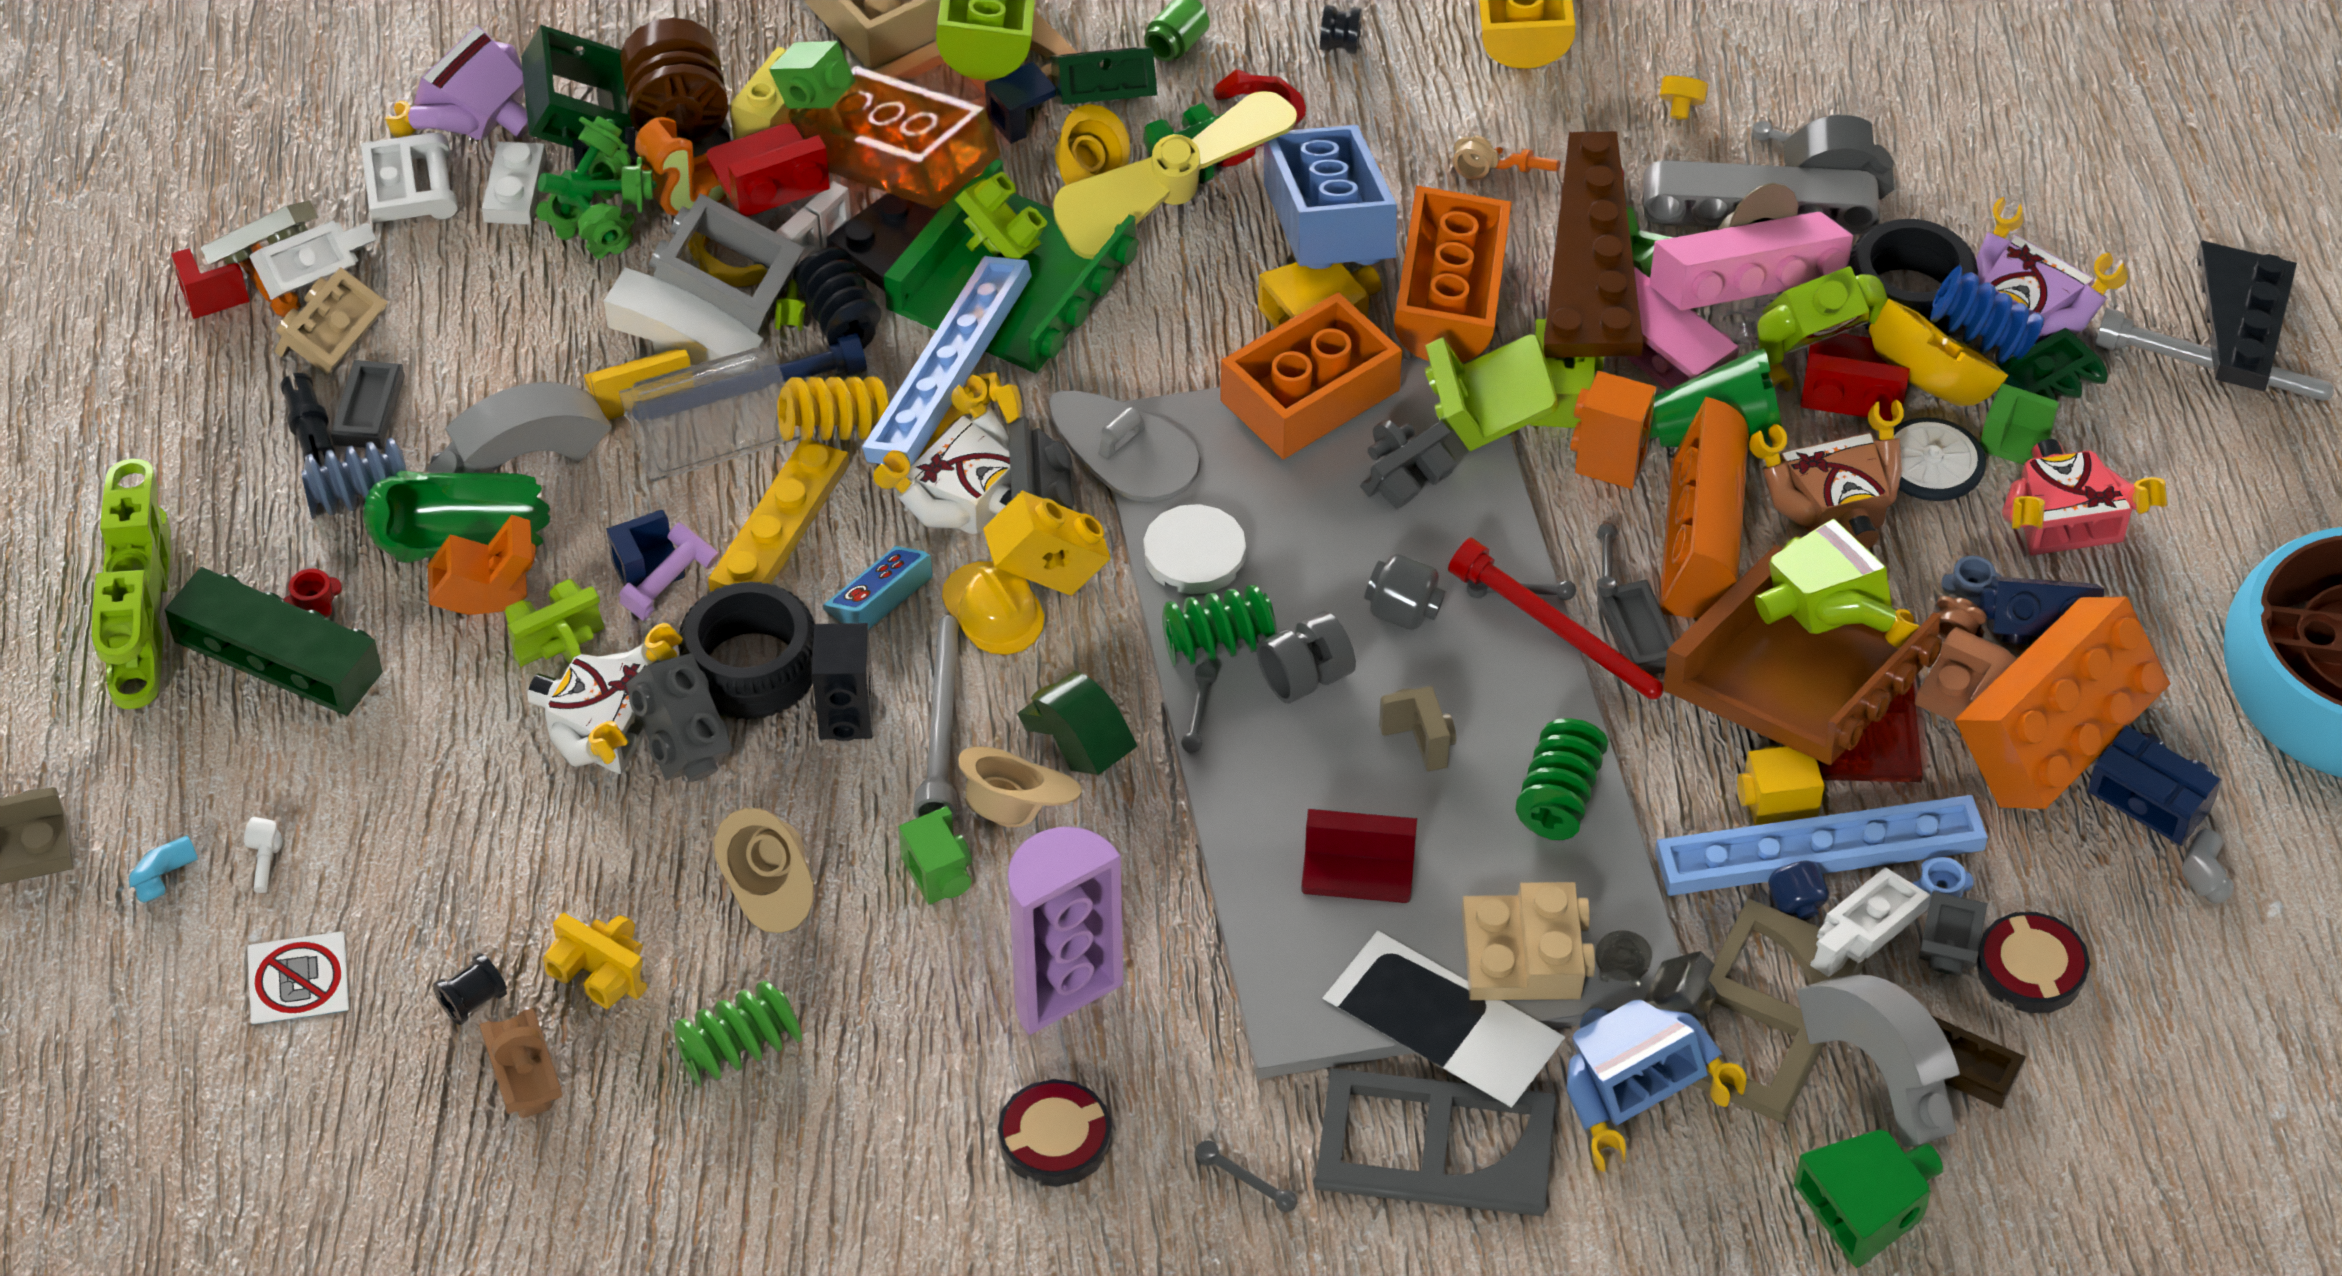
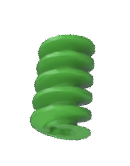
(735, 1030)

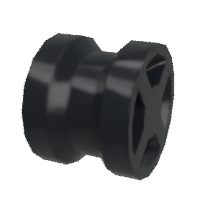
(1340, 29)

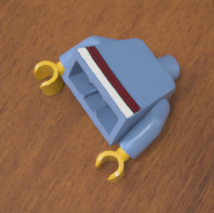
(1635, 1061)

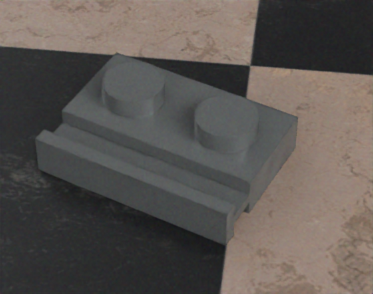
(1039, 464)

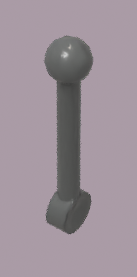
(1607, 584)
(1564, 590)
(1204, 675)
(1208, 1154)

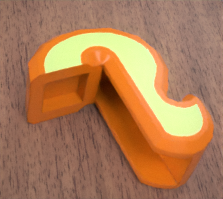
(674, 169)

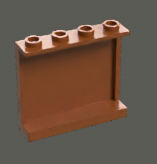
(1788, 682)

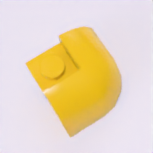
(1934, 359)

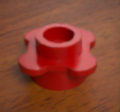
(313, 590)

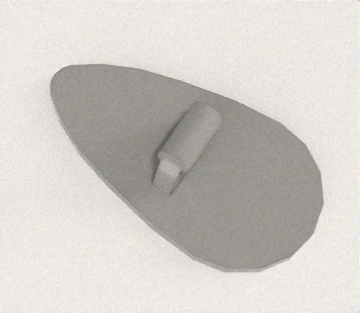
(1125, 445)

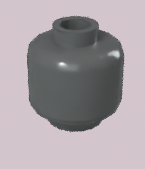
(1404, 592)

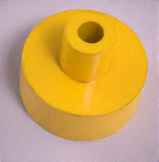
(1682, 93)

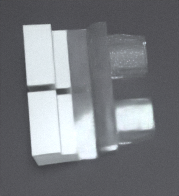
(809, 218)

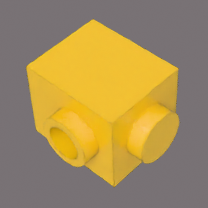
(1780, 785)

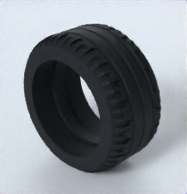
(1914, 247)
(748, 610)

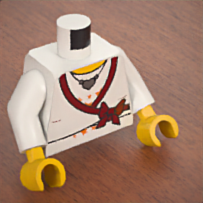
(962, 475)
(591, 707)

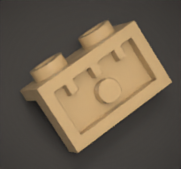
(331, 321)

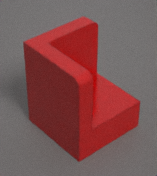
(209, 290)

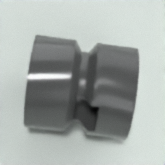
(1311, 655)

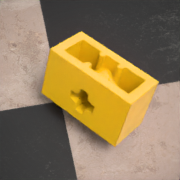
(1046, 543)

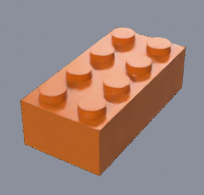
(2062, 702)

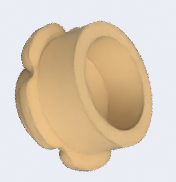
(1474, 157)

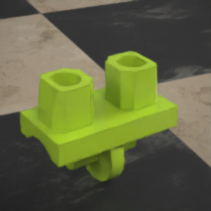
(996, 223)
(557, 627)

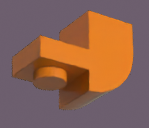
(479, 576)

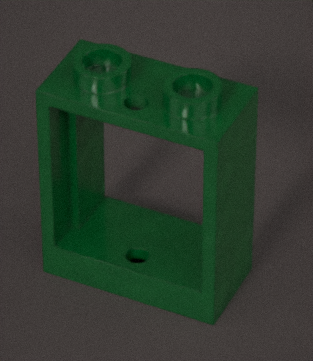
(1122, 76)
(555, 115)

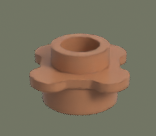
(1960, 614)

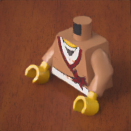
(1836, 479)

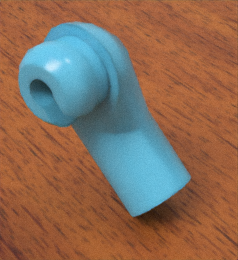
(159, 861)

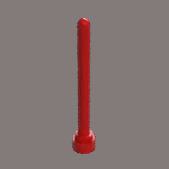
(1474, 564)

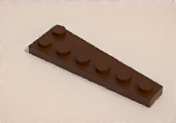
(1593, 274)

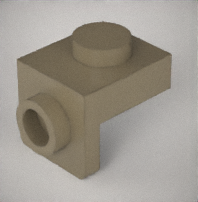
(1419, 712)

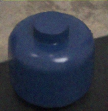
(1799, 889)

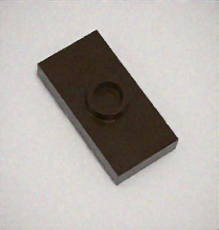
(1984, 1067)

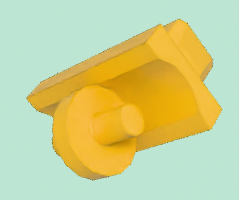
(603, 951)

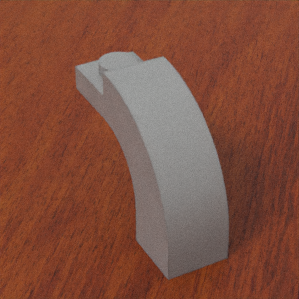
(520, 422)
(1899, 1040)

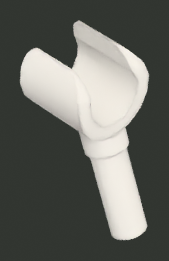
(266, 838)

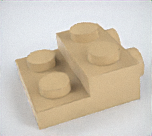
(1527, 943)

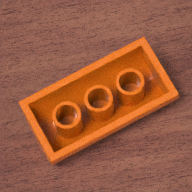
(1451, 271)
(1704, 511)

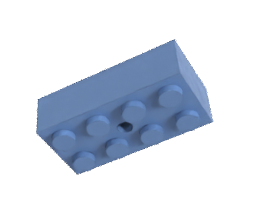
(1330, 197)

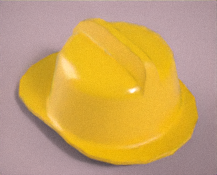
(1091, 143)
(993, 608)

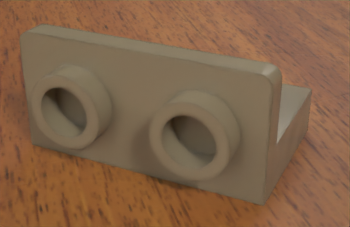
(33, 835)

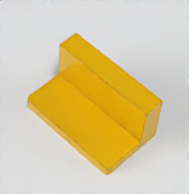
(608, 382)

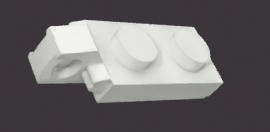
(309, 256)
(1868, 920)

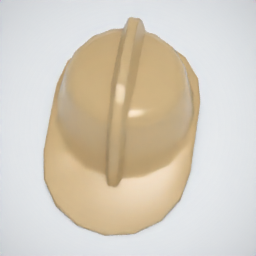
(1010, 788)
(765, 868)

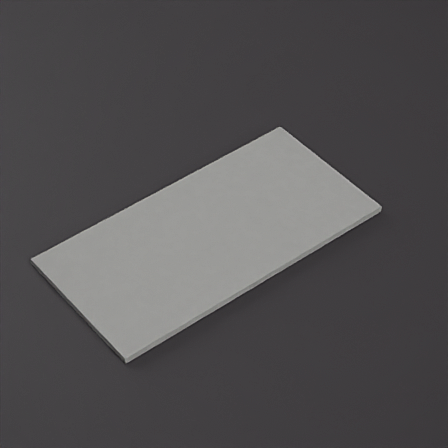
(1269, 761)

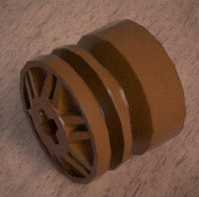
(676, 74)

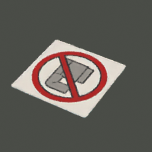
(297, 977)

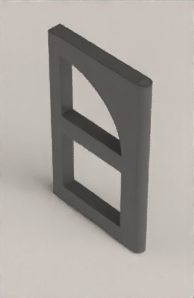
(1509, 1186)

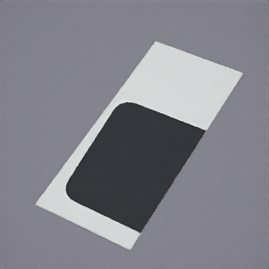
(1432, 1015)

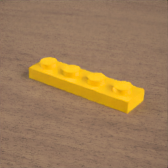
(782, 515)

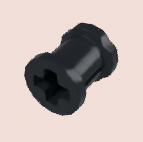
(470, 988)

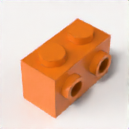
(1613, 429)

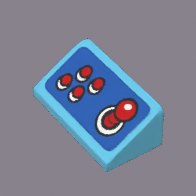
(881, 587)

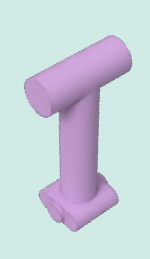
(690, 547)

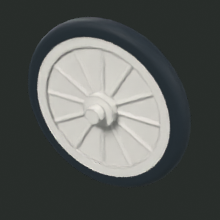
(1938, 459)

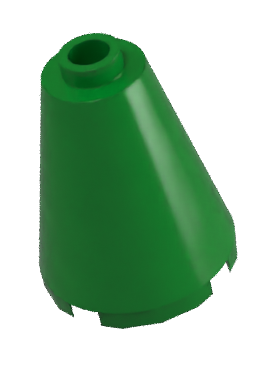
(1739, 383)

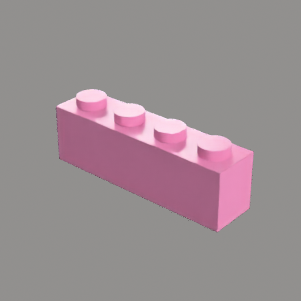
(1748, 260)
(1676, 341)

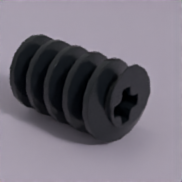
(837, 295)

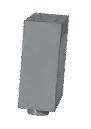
(739, 235)

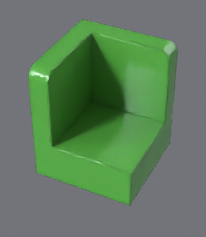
(2017, 423)

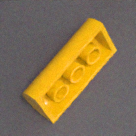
(1526, 31)

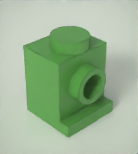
(935, 855)

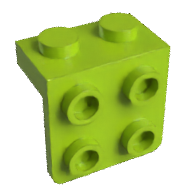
(1491, 392)

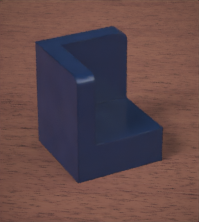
(1014, 94)
(640, 547)

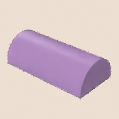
(1064, 923)

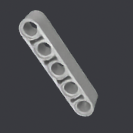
(1709, 192)

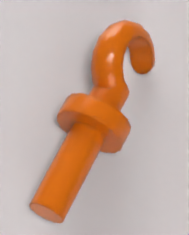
(1526, 161)

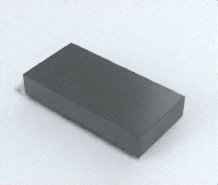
(367, 404)
(1638, 625)

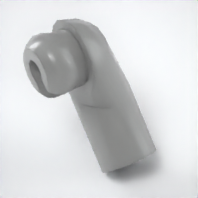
(2204, 871)

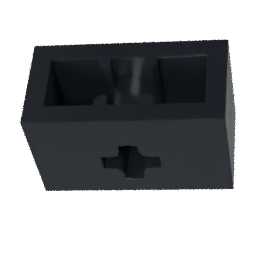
(843, 681)

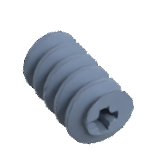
(350, 477)

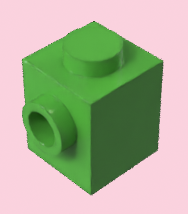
(812, 74)

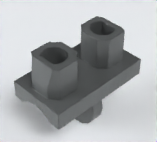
(1392, 472)

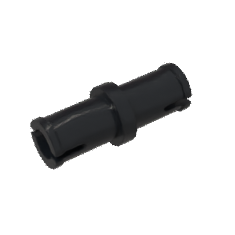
(306, 416)

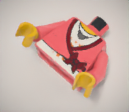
(2075, 500)

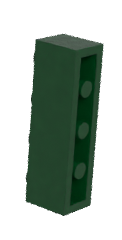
(274, 640)

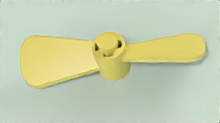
(1094, 206)

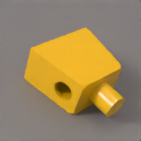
(1296, 288)

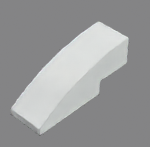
(674, 319)

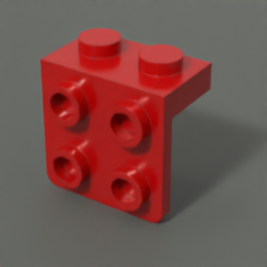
(770, 168)
(1850, 378)

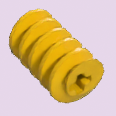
(830, 405)

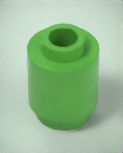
(1177, 29)

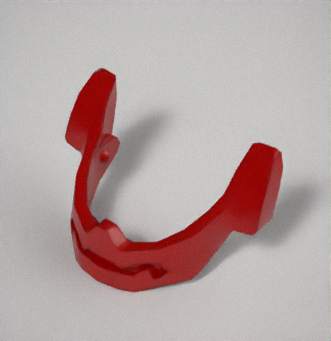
(1241, 82)

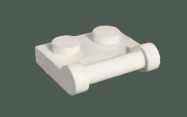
(392, 178)

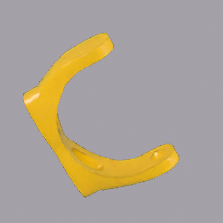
(731, 275)

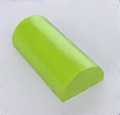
(984, 36)

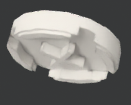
(1194, 548)

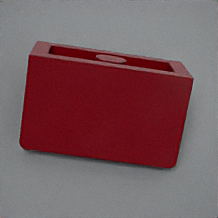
(1359, 856)

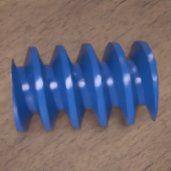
(1986, 315)

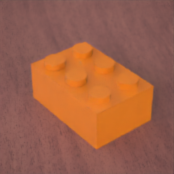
(1310, 375)

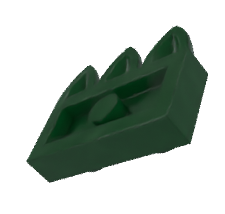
(2055, 367)

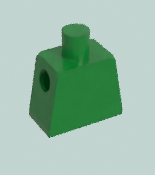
(1867, 1190)

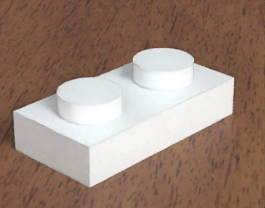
(514, 183)

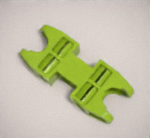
(130, 588)

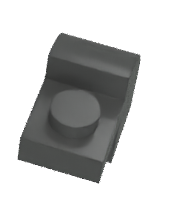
(1841, 144)

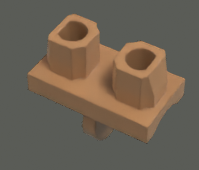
(521, 1064)

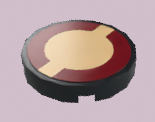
(2032, 962)
(1054, 1132)

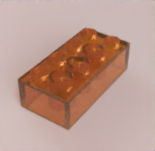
(902, 138)

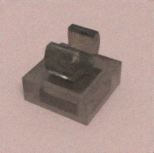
(1682, 984)

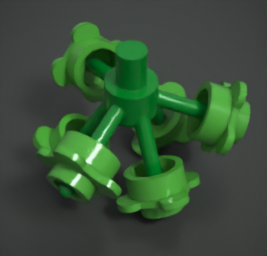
(608, 175)

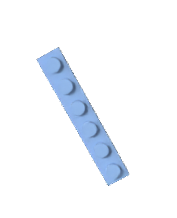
(948, 359)
(1830, 841)

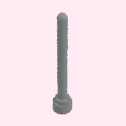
(2119, 331)
(936, 790)

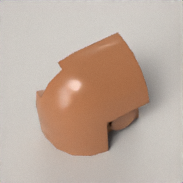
(1961, 673)

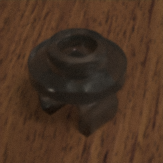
(1623, 957)

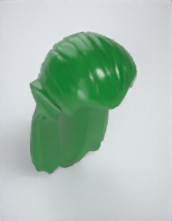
(419, 510)

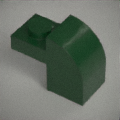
(1081, 721)

